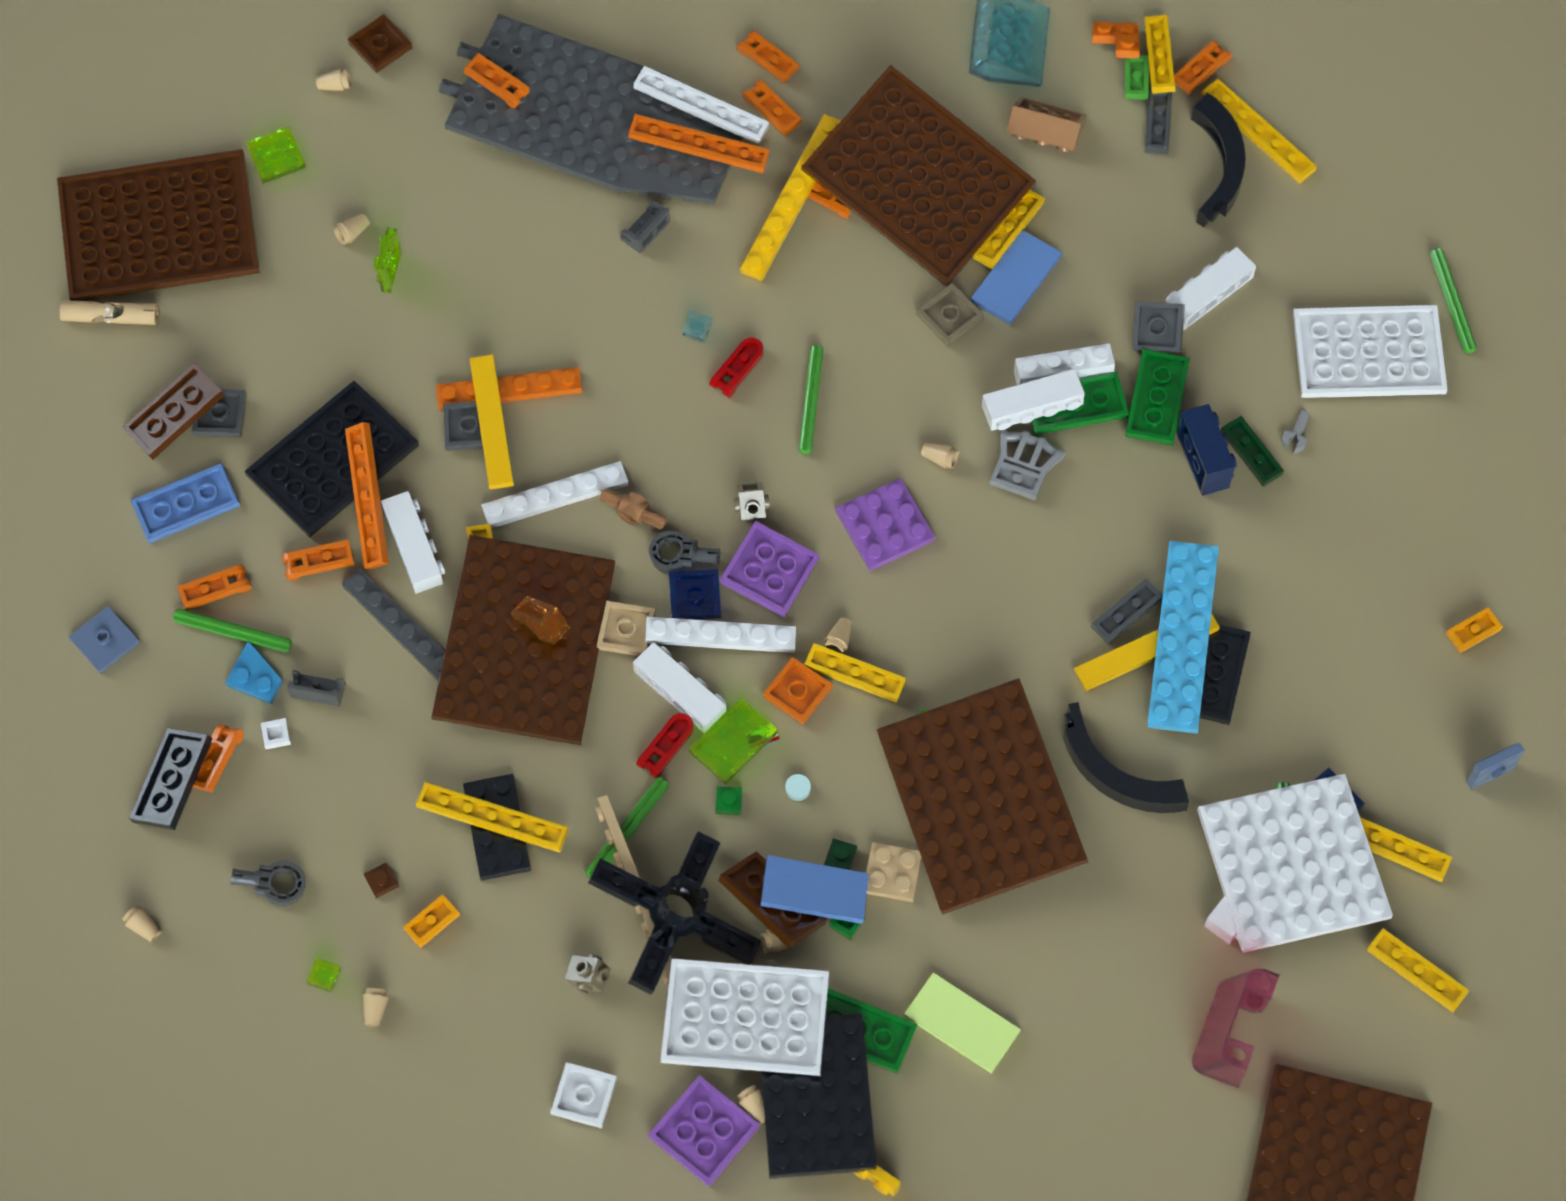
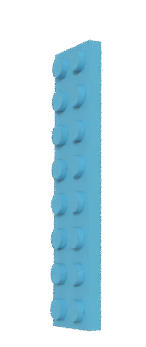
(1183, 637)

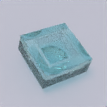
(697, 326)

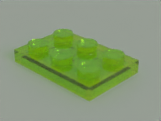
(733, 741)

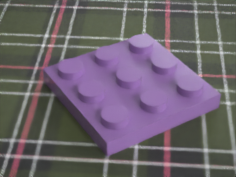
(885, 524)
(769, 569)
(704, 1131)

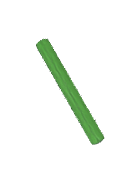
(1453, 301)
(811, 399)
(232, 630)
(633, 820)

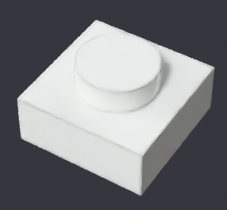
(275, 733)

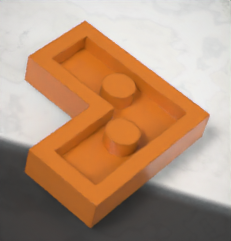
(1123, 35)

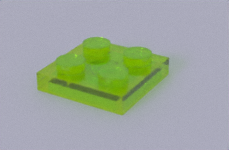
(275, 155)
(388, 260)

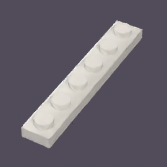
(701, 105)
(554, 495)
(720, 634)

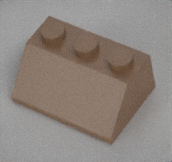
(1046, 124)

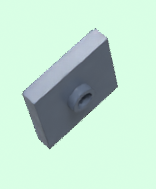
(104, 639)
(1495, 765)

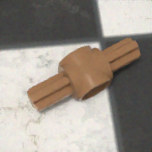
(633, 508)

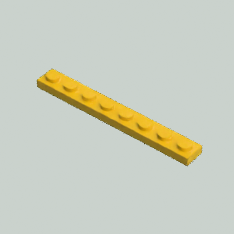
(786, 208)

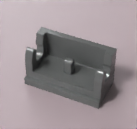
(646, 227)
(316, 689)

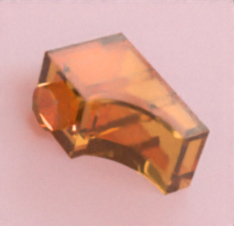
(541, 619)

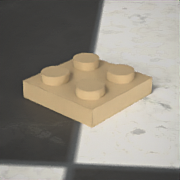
(624, 628)
(893, 871)

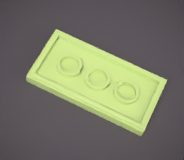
(962, 1023)

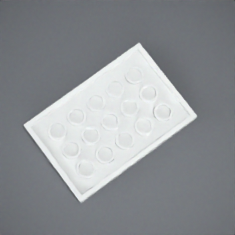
(1369, 351)
(745, 1017)

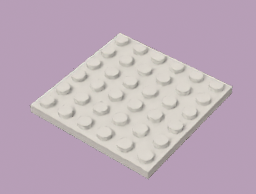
(1294, 863)

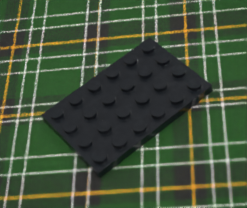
(310, 467)
(825, 1119)

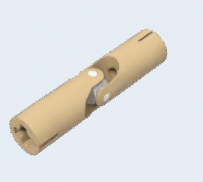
(96, 312)

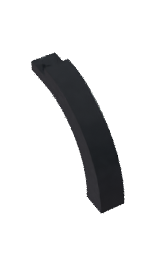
(1227, 136)
(1114, 783)

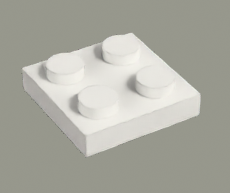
(583, 1095)

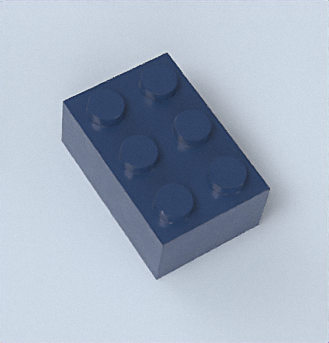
(1206, 449)

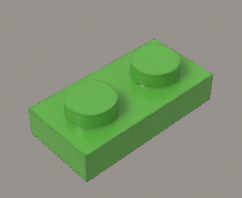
(1136, 78)

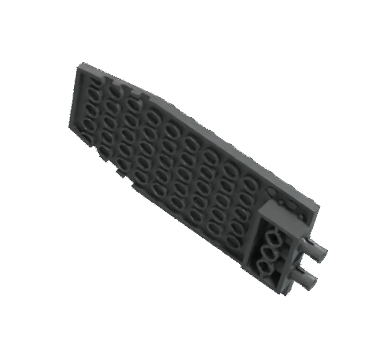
(579, 116)

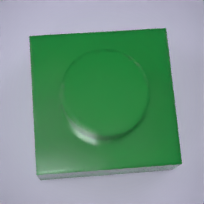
(728, 800)
(845, 928)

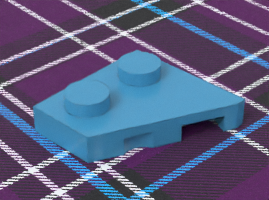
(254, 676)

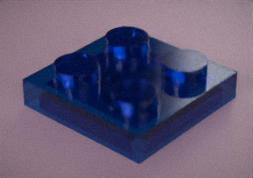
(695, 594)

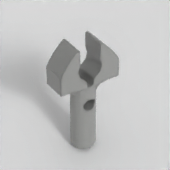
(1297, 433)

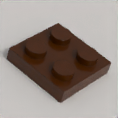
(380, 43)

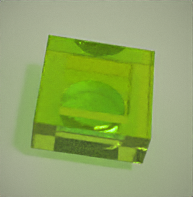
(324, 975)

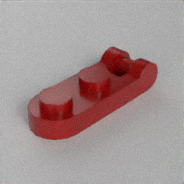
(738, 366)
(666, 744)

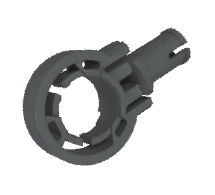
(688, 554)
(268, 873)

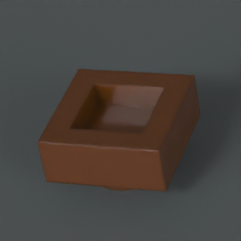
(381, 880)

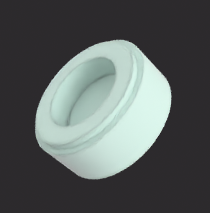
(797, 787)

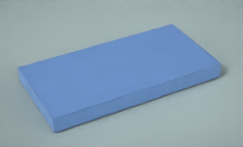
(1016, 277)
(185, 503)
(814, 889)

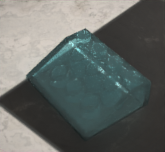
(1009, 41)

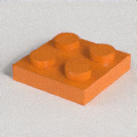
(797, 691)

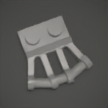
(1020, 476)

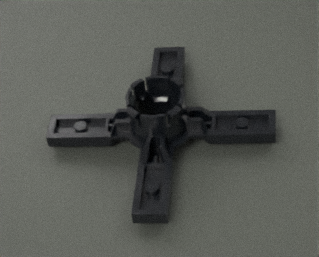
(670, 925)

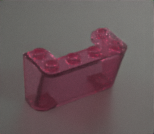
(1212, 1054)

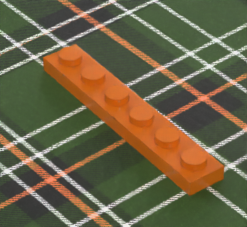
(699, 143)
(516, 387)
(366, 496)

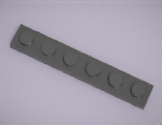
(395, 622)

